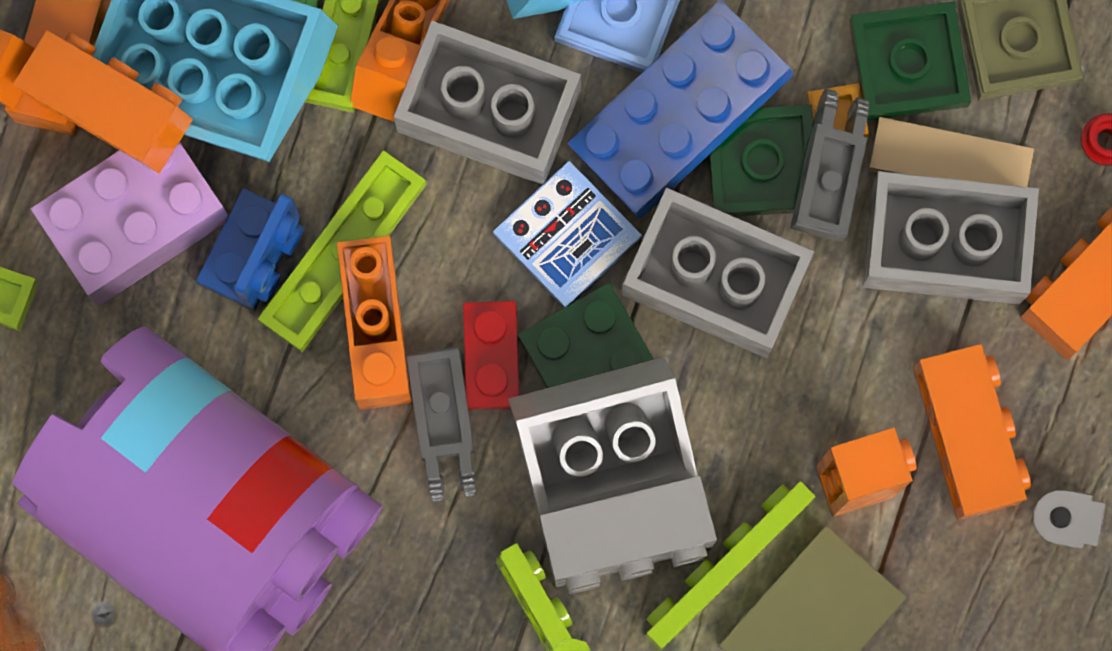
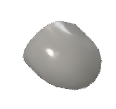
(1069, 518)

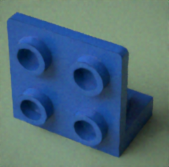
(251, 248)

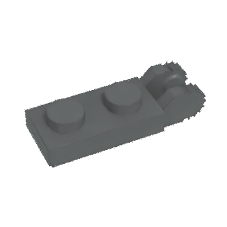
(831, 170)
(442, 416)

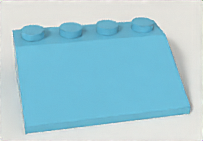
(231, 62)

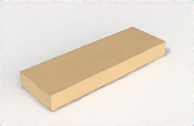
(947, 154)

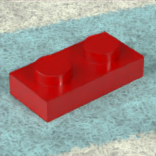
(490, 354)

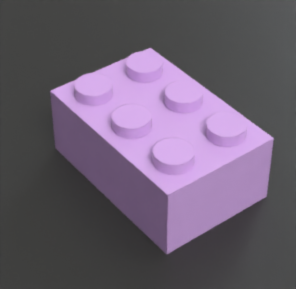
(128, 220)

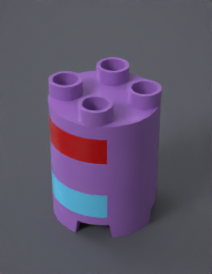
(194, 500)

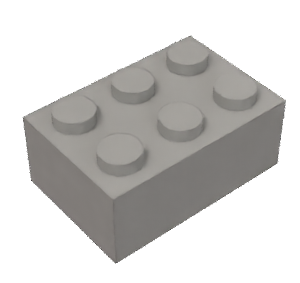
(487, 102)
(950, 238)
(716, 273)
(603, 436)
(628, 534)

